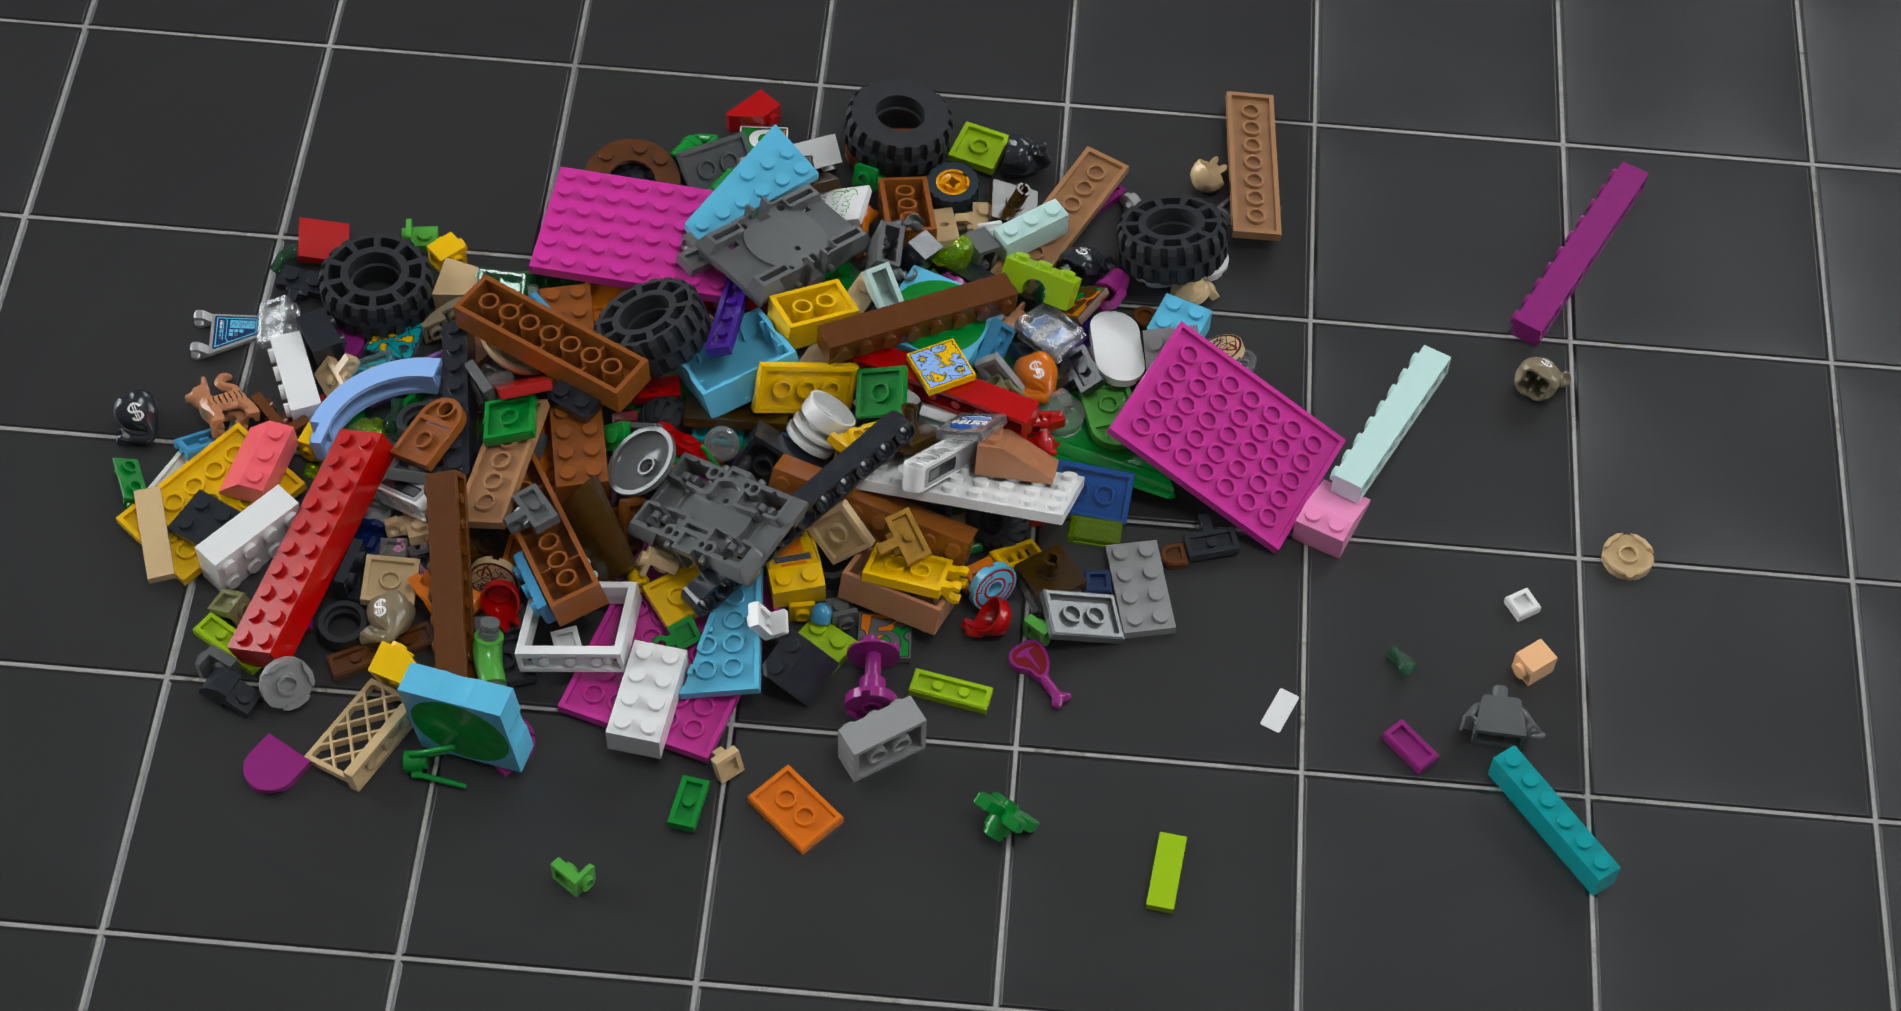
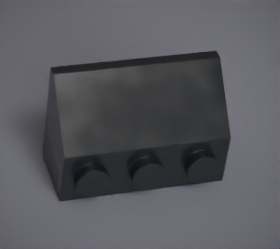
(764, 449)

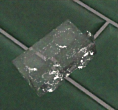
(276, 319)

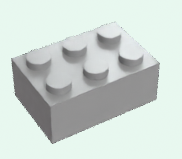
(881, 738)

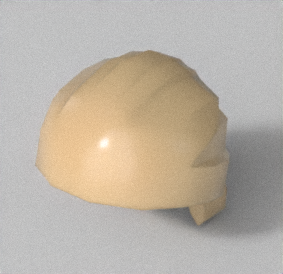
(1207, 175)
(1195, 292)

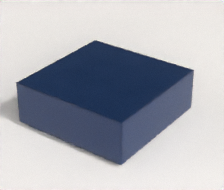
(1098, 581)

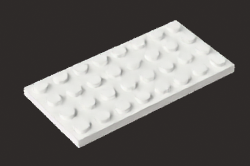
(985, 493)

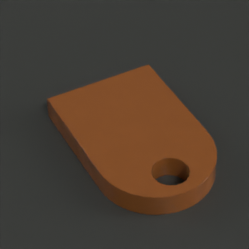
(430, 434)

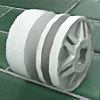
(817, 420)

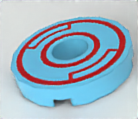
(1000, 575)

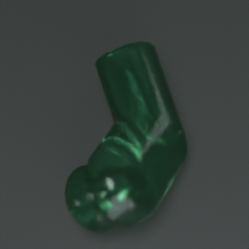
(283, 257)
(1405, 663)

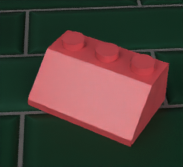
(260, 461)

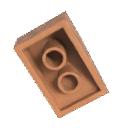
(1015, 458)

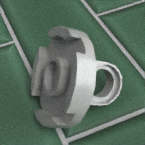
(286, 683)

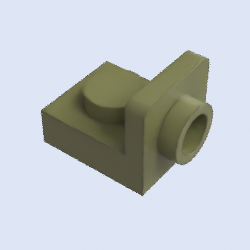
(230, 605)

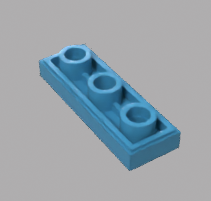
(532, 588)

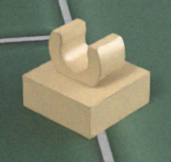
(726, 763)

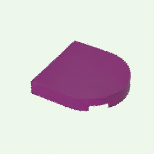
(274, 766)

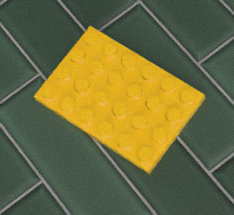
(203, 472)

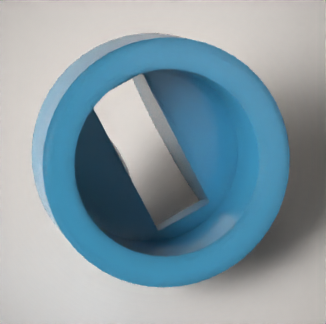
(821, 614)

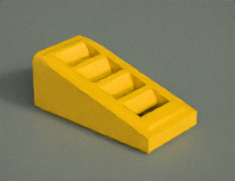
(1011, 552)

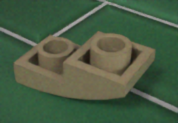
(433, 323)

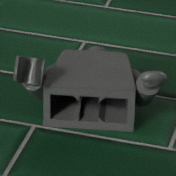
(888, 244)
(1500, 721)

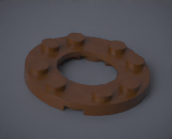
(635, 151)

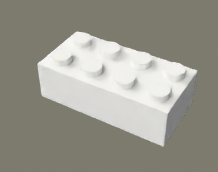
(247, 540)
(647, 699)

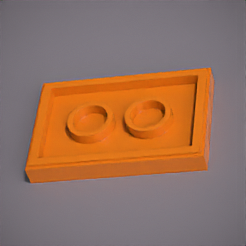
(795, 809)

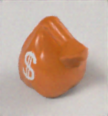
(1038, 375)

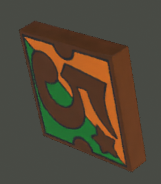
(1086, 302)

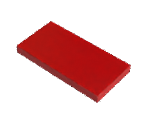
(523, 387)

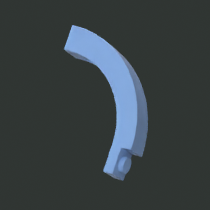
(367, 388)

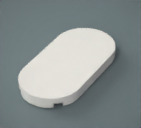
(1117, 348)

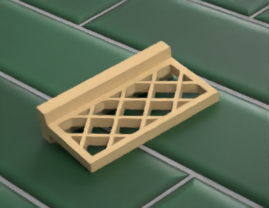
(381, 741)

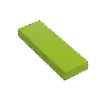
(219, 633)
(950, 691)
(1166, 872)

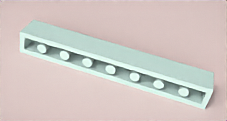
(1390, 424)

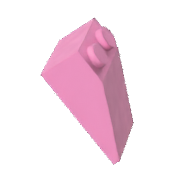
(1328, 520)

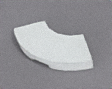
(936, 413)

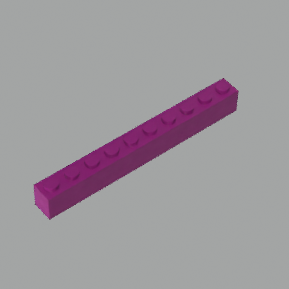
(1579, 253)

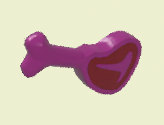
(1033, 660)

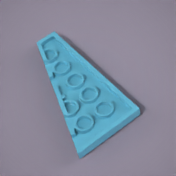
(767, 170)
(728, 650)

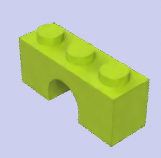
(1059, 284)

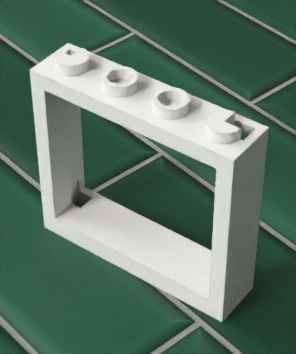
(583, 657)

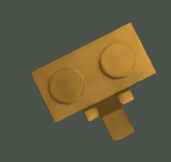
(904, 539)

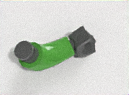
(488, 651)

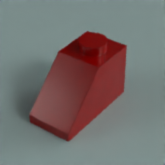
(755, 111)

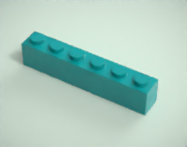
(1554, 820)

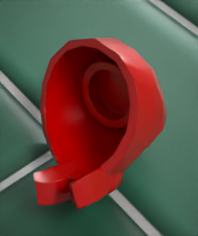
(502, 601)
(991, 619)

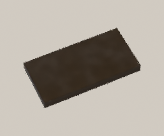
(739, 418)
(599, 531)

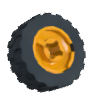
(953, 186)

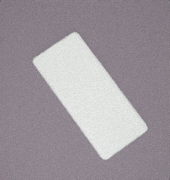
(1279, 710)

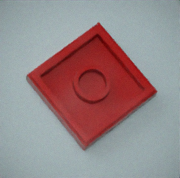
(319, 238)

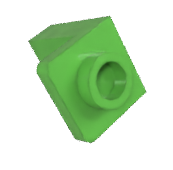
(420, 235)
(570, 878)

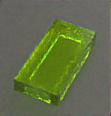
(1094, 531)

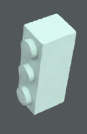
(1032, 229)

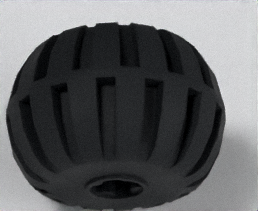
(666, 410)
(993, 531)

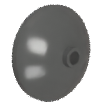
(641, 461)

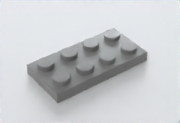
(1140, 589)

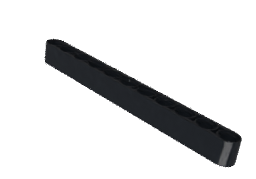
(821, 493)

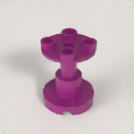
(872, 690)

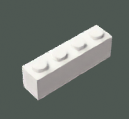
(823, 149)
(296, 375)

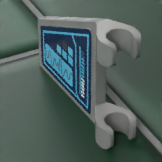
(226, 332)

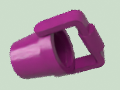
(1117, 284)

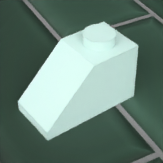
(882, 285)

